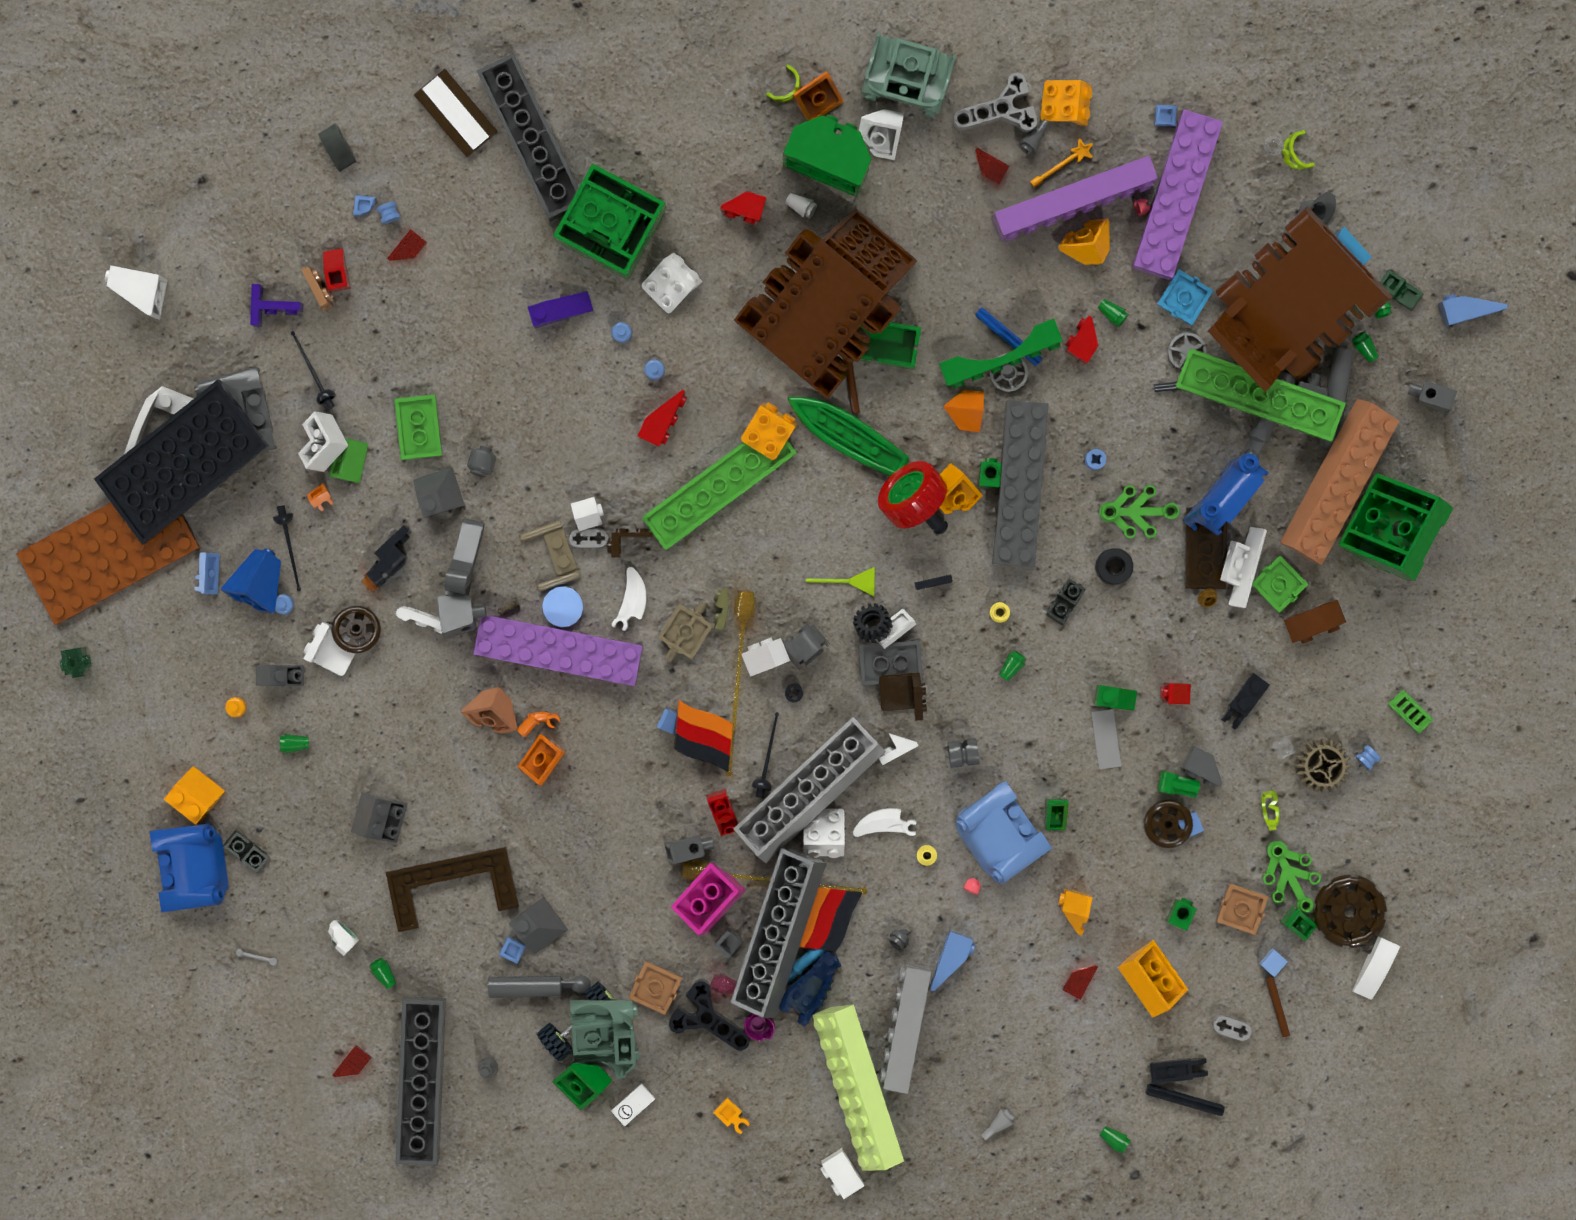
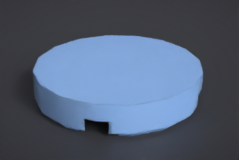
(562, 606)

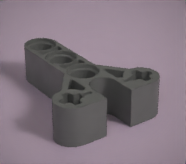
(461, 569)

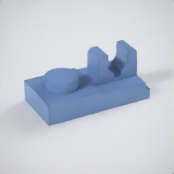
(208, 573)

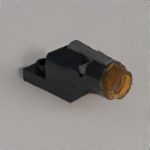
(390, 563)

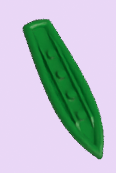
(848, 435)

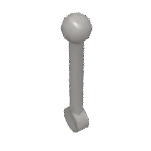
(273, 961)

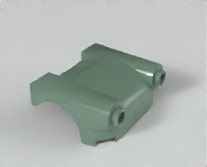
(908, 74)
(604, 1033)

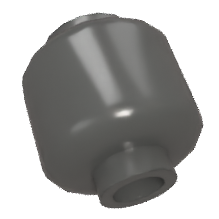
(481, 461)

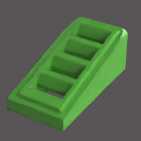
(1411, 722)

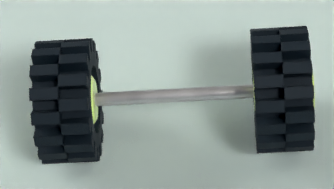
(554, 1040)

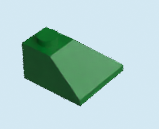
(582, 1083)

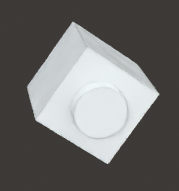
(587, 513)

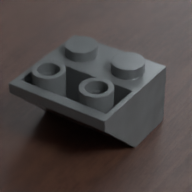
(379, 817)

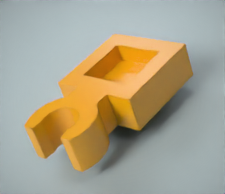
(729, 1113)

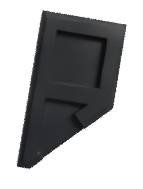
(933, 582)

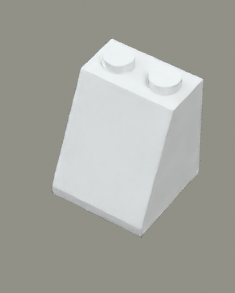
(139, 288)

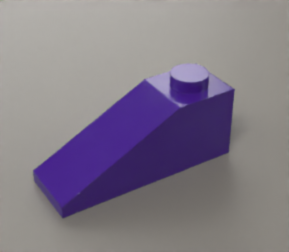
(560, 309)

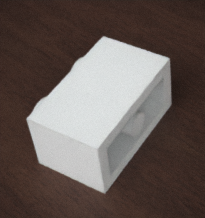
(766, 656)
(842, 1174)

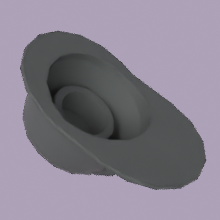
(1323, 206)

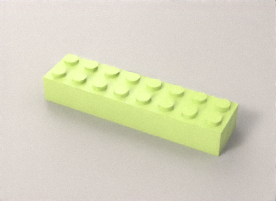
(857, 1088)

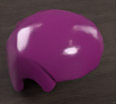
(758, 1027)

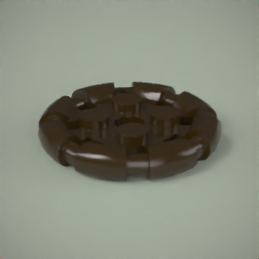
(1362, 911)

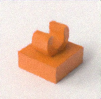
(318, 496)

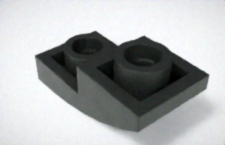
(337, 147)
(1065, 601)
(246, 851)

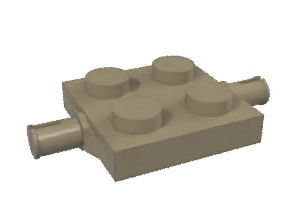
(685, 631)

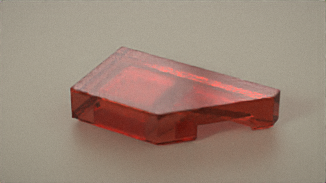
(991, 166)
(408, 247)

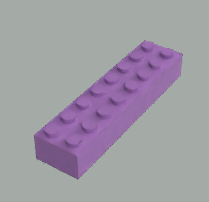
(1177, 194)
(1073, 198)
(558, 650)

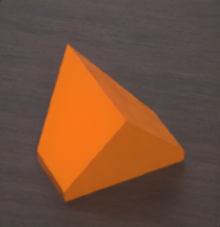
(967, 410)

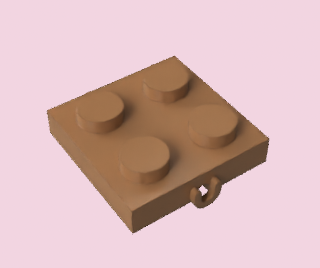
(315, 282)
(1242, 908)
(655, 987)

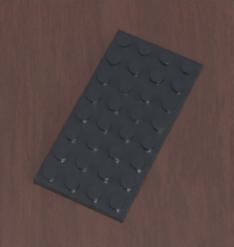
(181, 462)

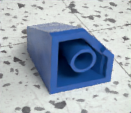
(256, 581)

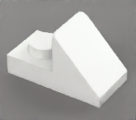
(902, 746)

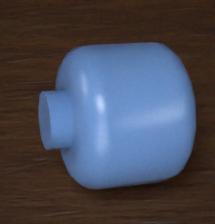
(621, 332)
(654, 369)
(284, 604)

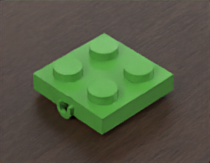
(1279, 584)

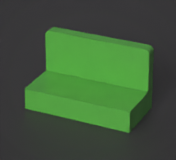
(350, 462)

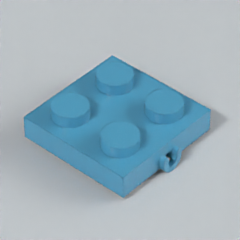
(1185, 297)

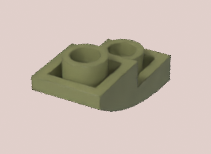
(722, 601)

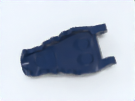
(811, 989)

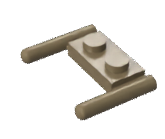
(560, 553)

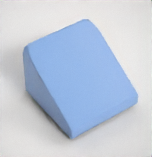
(1273, 962)

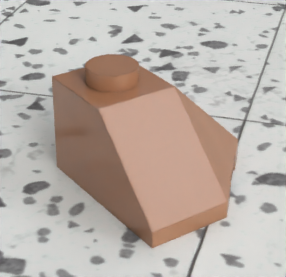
(492, 709)

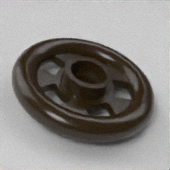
(352, 646)
(1182, 814)

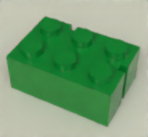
(894, 346)

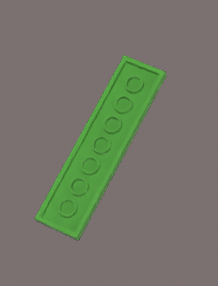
(1280, 404)
(711, 492)

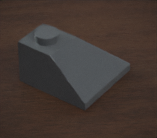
(438, 493)
(538, 926)

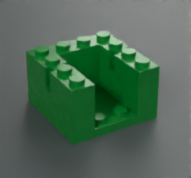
(614, 212)

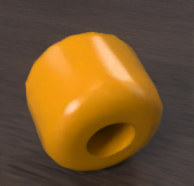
(236, 707)

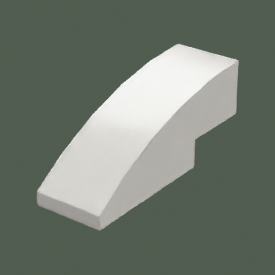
(1376, 968)

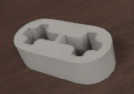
(590, 543)
(1233, 1023)

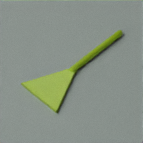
(864, 581)

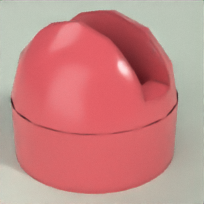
(1141, 206)
(972, 886)

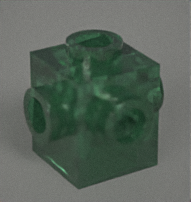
(82, 660)

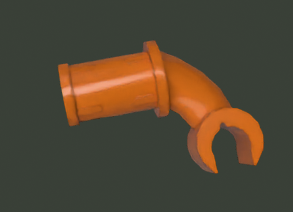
(534, 719)

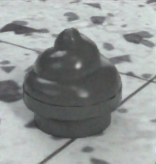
(899, 939)

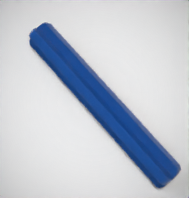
(1003, 332)

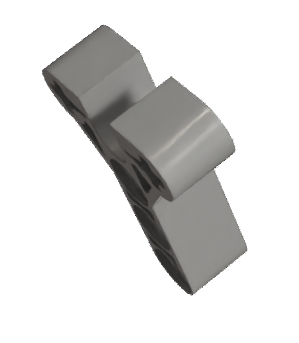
(1012, 116)

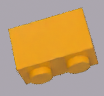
(194, 795)

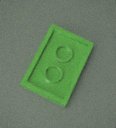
(418, 427)

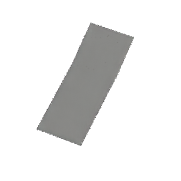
(1106, 739)

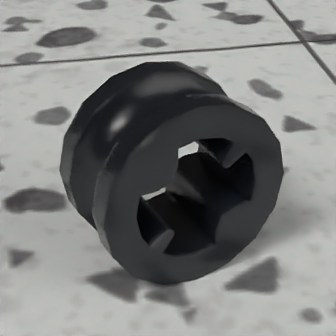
(799, 696)

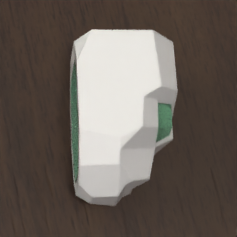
(342, 937)

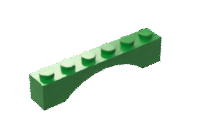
(1041, 337)

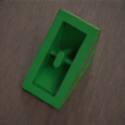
(1056, 814)
(1298, 923)

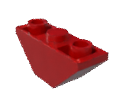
(722, 811)

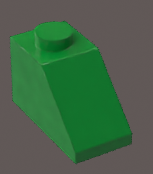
(1115, 697)

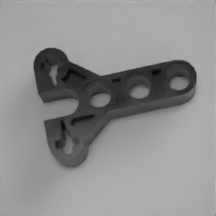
(694, 1020)

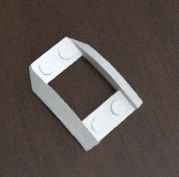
(163, 399)

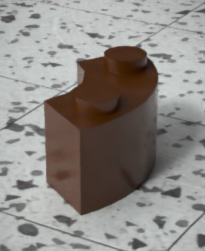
(1315, 621)

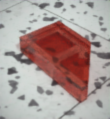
(1079, 981)
(353, 1063)

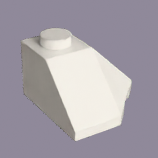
(882, 132)

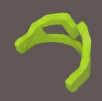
(788, 97)
(1290, 140)
(1271, 824)

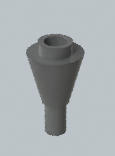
(1030, 143)
(487, 1067)

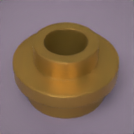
(1207, 598)

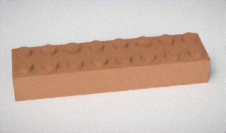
(1339, 481)

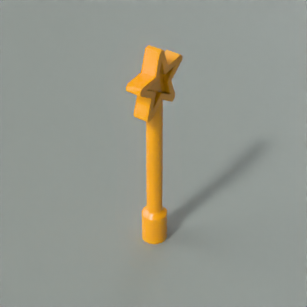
(1079, 152)

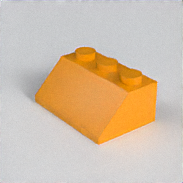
(1153, 979)

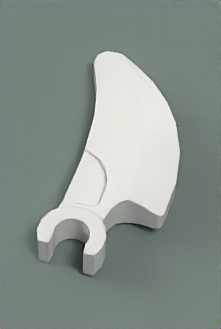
(634, 599)
(883, 821)

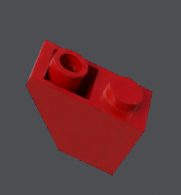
(746, 206)
(335, 270)
(1084, 342)
(1175, 693)

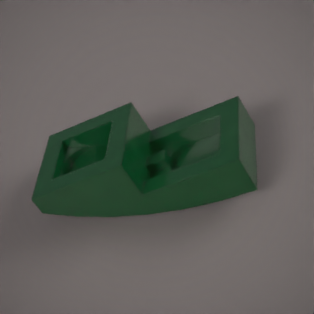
(1401, 290)

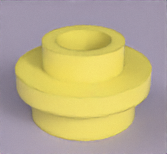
(1004, 617)
(926, 848)

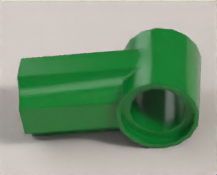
(1173, 783)

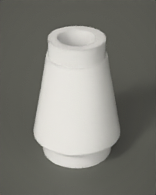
(802, 205)

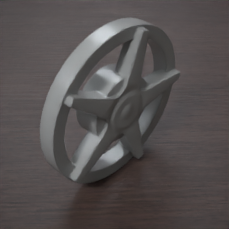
(1184, 349)
(1008, 374)

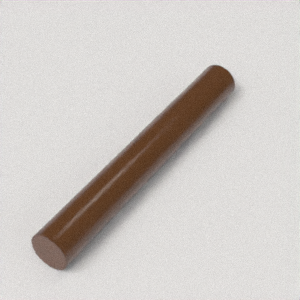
(852, 388)
(1277, 1006)

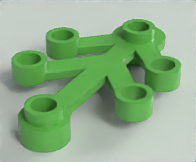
(1135, 512)
(1289, 873)

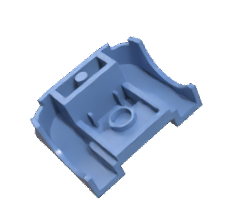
(1000, 834)

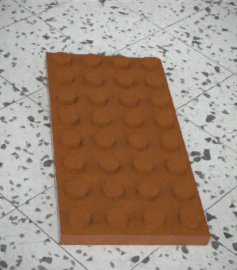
(98, 560)

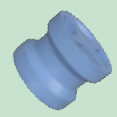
(388, 212)
(1092, 461)
(1368, 757)

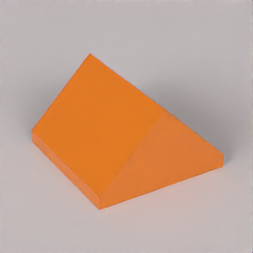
(818, 97)
(541, 759)

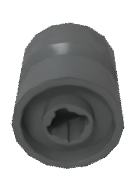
(963, 753)

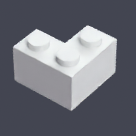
(325, 442)

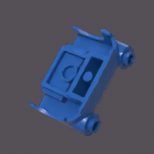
(1228, 494)
(190, 866)

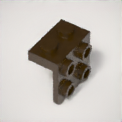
(614, 545)
(903, 693)

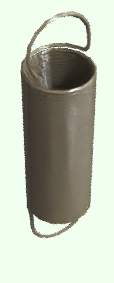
(509, 607)

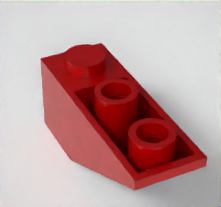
(658, 422)

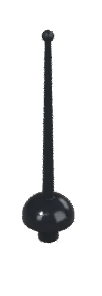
(324, 396)
(283, 519)
(761, 783)

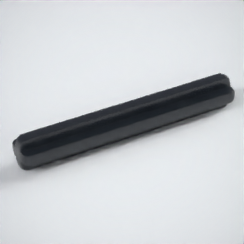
(1185, 1100)

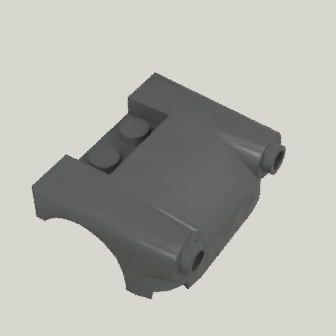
(251, 397)

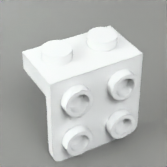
(671, 282)
(326, 652)
(825, 834)

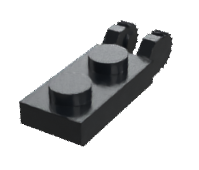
(1246, 699)
(1176, 1070)

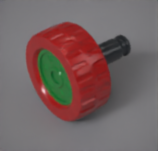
(914, 497)

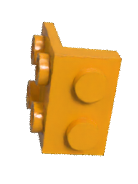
(1066, 101)
(769, 430)

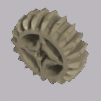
(1319, 757)

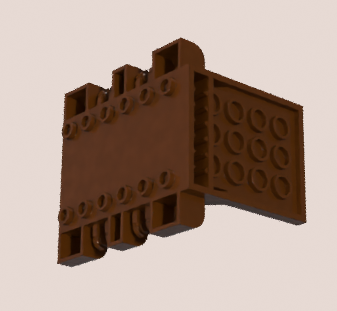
(1294, 302)
(822, 306)

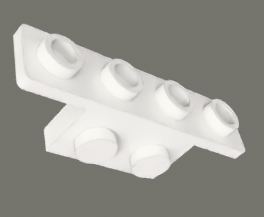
(1242, 565)

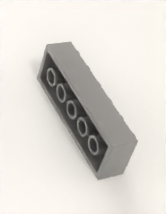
(906, 1027)

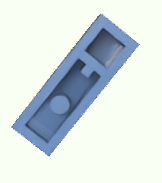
(1465, 308)
(952, 956)

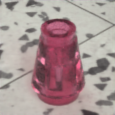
(723, 984)

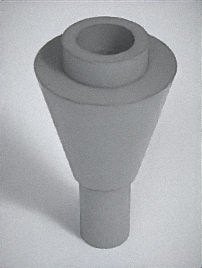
(1002, 1120)

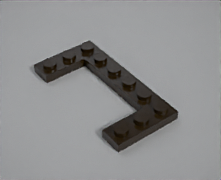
(402, 880)

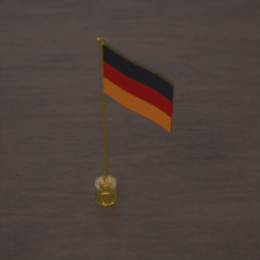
(707, 734)
(828, 915)

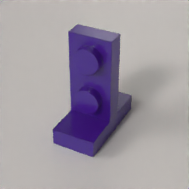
(269, 307)

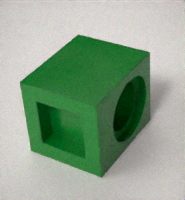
(987, 482)
(1182, 923)

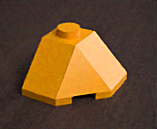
(1088, 244)
(960, 491)
(1076, 908)

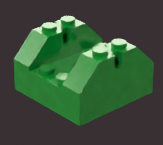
(828, 156)
(1372, 525)

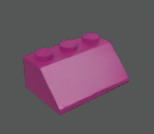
(708, 898)

